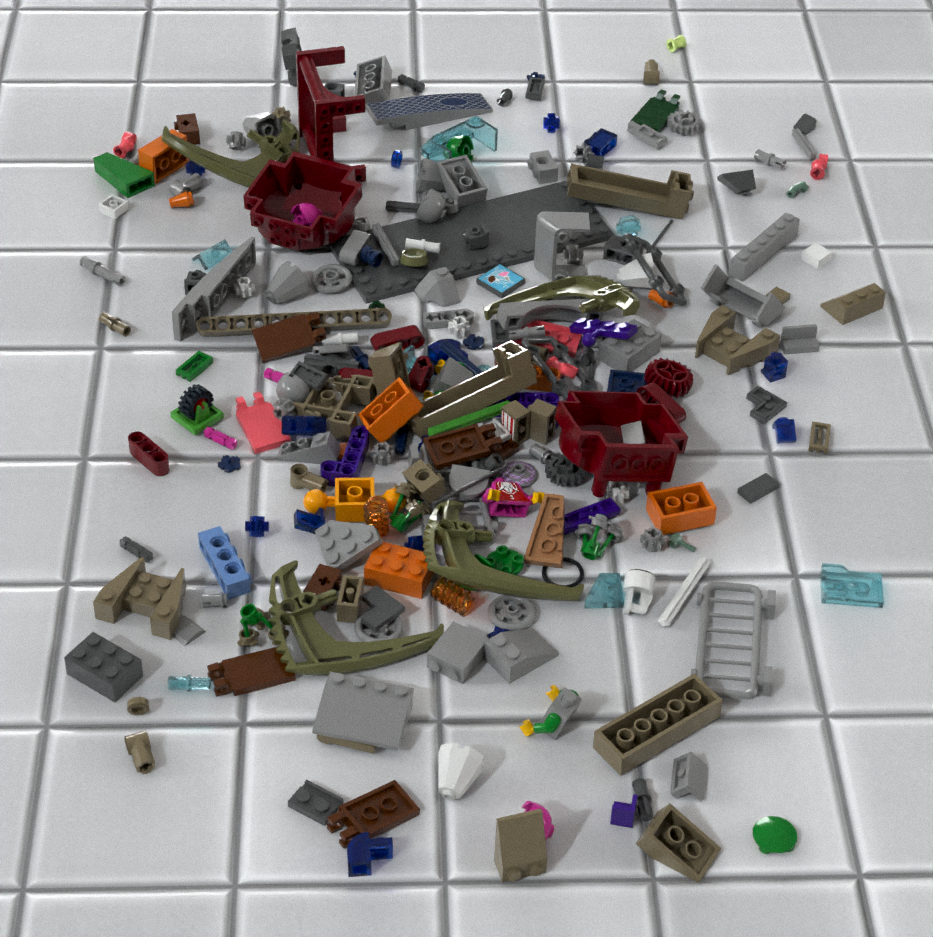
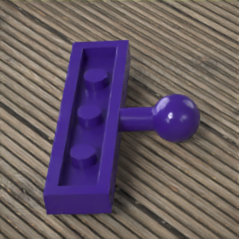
(594, 328)

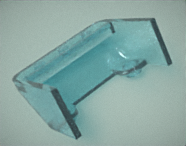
(475, 127)

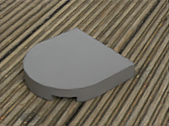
(331, 348)
(464, 475)

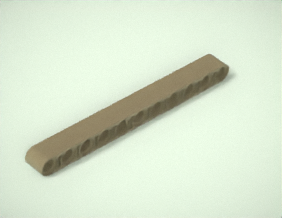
(337, 315)

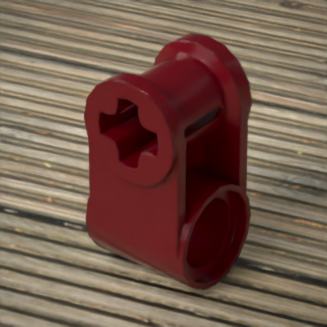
(421, 374)

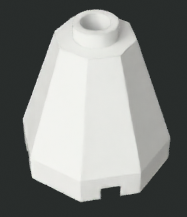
(633, 275)
(457, 769)

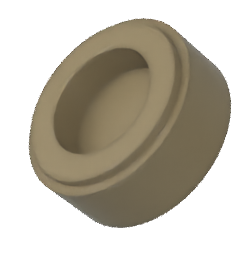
(138, 706)

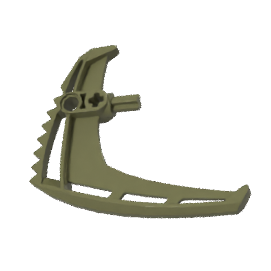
(239, 171)
(604, 295)
(465, 568)
(318, 644)

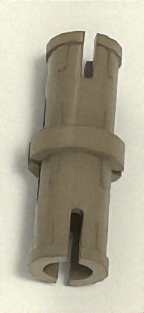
(114, 324)

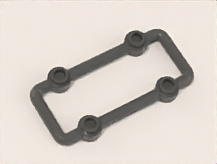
(633, 245)
(561, 352)

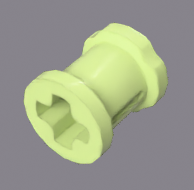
(673, 44)

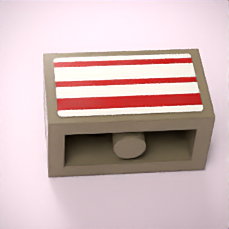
(516, 420)

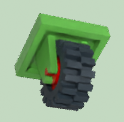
(196, 410)

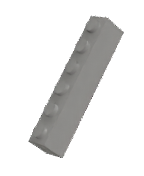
(764, 247)

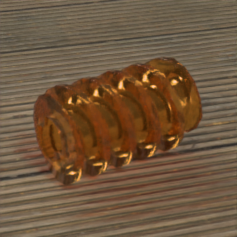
(377, 514)
(453, 596)

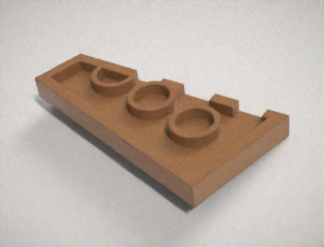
(547, 537)

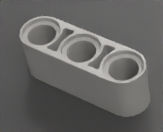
(351, 250)

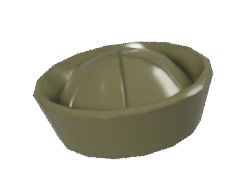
(414, 257)

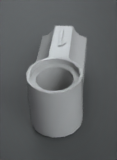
(187, 184)

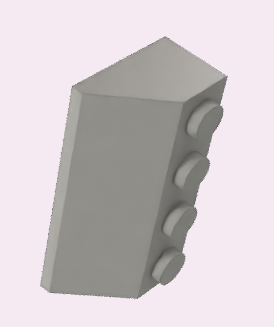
(374, 80)

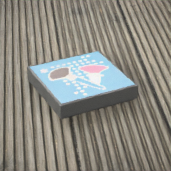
(500, 280)

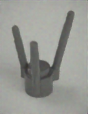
(586, 357)

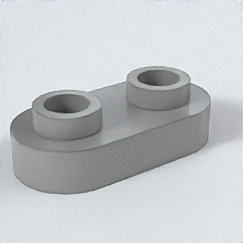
(361, 224)

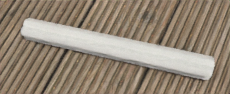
(684, 592)

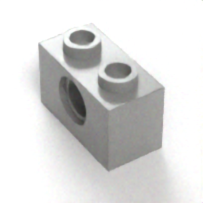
(543, 167)

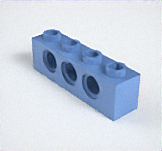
(224, 562)

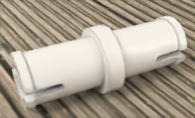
(423, 244)
(346, 338)

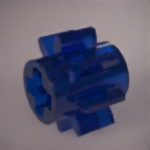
(551, 123)
(192, 168)
(256, 526)
(415, 542)

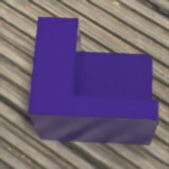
(623, 813)

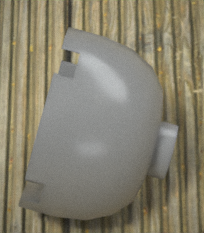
(432, 208)
(292, 388)

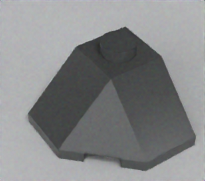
(739, 182)

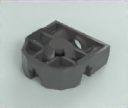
(290, 45)

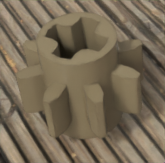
(282, 114)

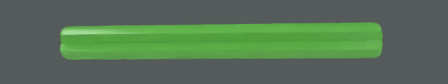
(468, 419)

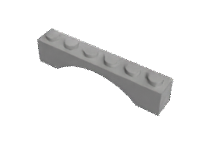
(518, 314)

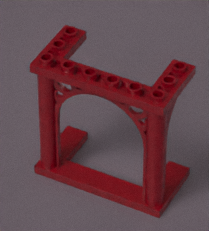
(320, 110)

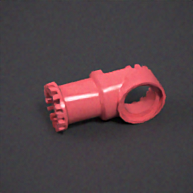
(126, 145)
(818, 167)
(564, 368)

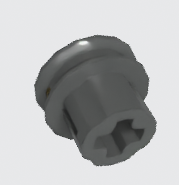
(491, 464)

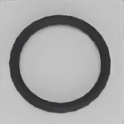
(570, 585)

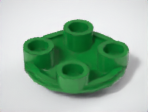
(506, 560)
(774, 835)

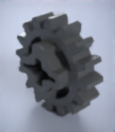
(563, 471)

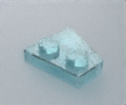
(605, 592)

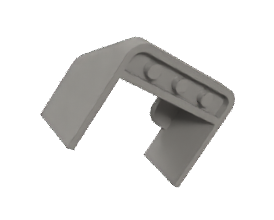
(554, 229)
(741, 299)

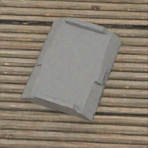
(187, 630)

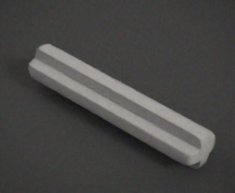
(804, 144)

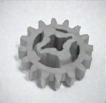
(684, 122)

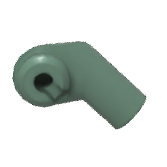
(796, 187)

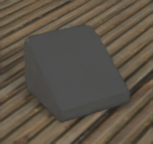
(805, 124)

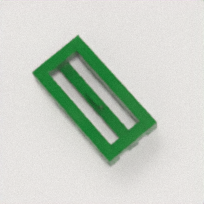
(197, 367)

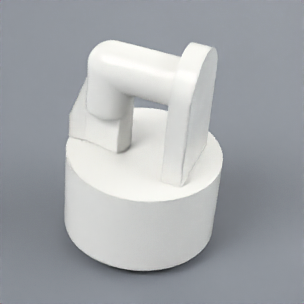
(638, 584)

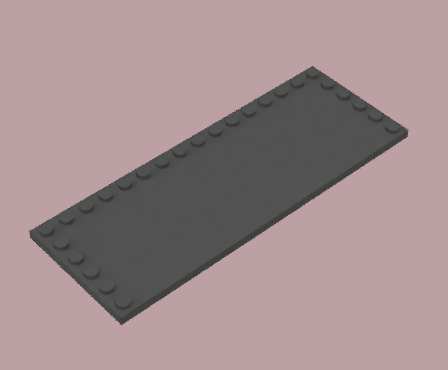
(511, 240)

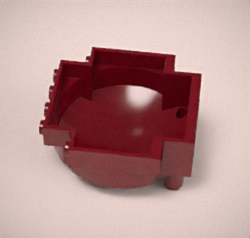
(301, 180)
(595, 443)

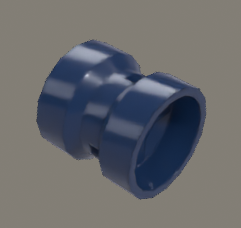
(370, 256)

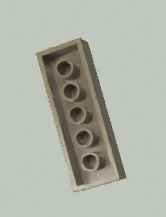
(657, 724)

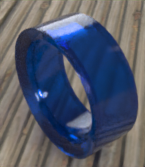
(396, 159)

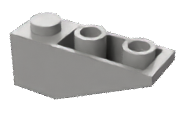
(311, 449)

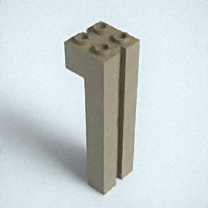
(632, 192)
(510, 376)

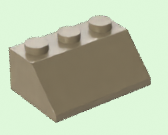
(855, 303)
(387, 366)

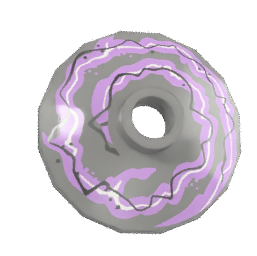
(519, 472)

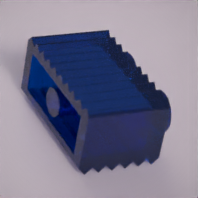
(602, 142)
(303, 425)

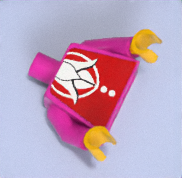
(509, 499)

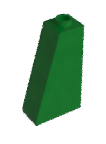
(123, 175)

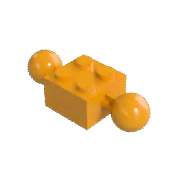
(349, 499)

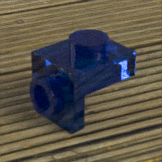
(784, 430)
(307, 521)

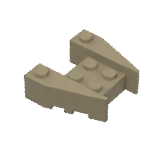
(730, 347)
(334, 400)
(144, 595)

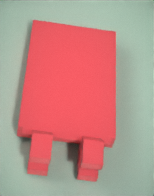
(561, 334)
(260, 424)

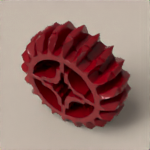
(670, 376)

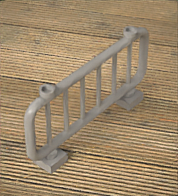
(489, 525)
(756, 680)

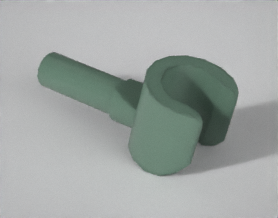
(676, 540)

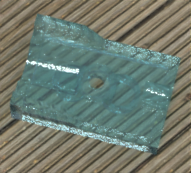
(836, 587)

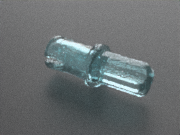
(188, 683)

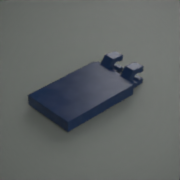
(625, 381)

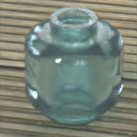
(628, 224)

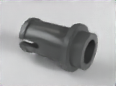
(506, 94)

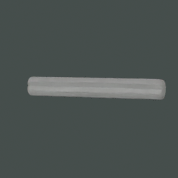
(386, 244)

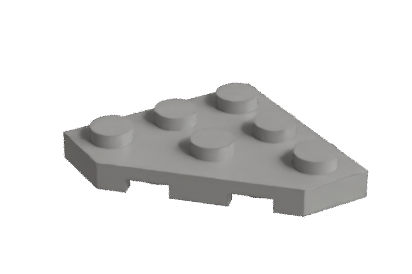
(346, 542)

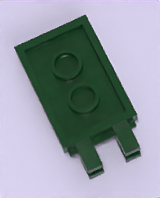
(656, 111)

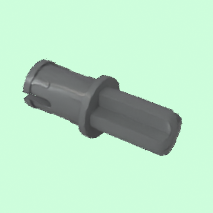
(643, 799)

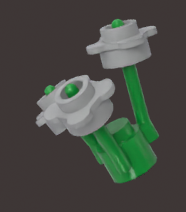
(586, 532)

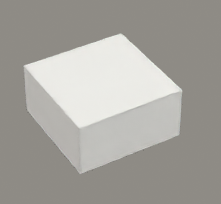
(113, 206)
(816, 255)

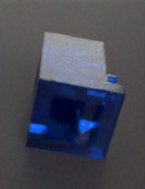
(773, 363)

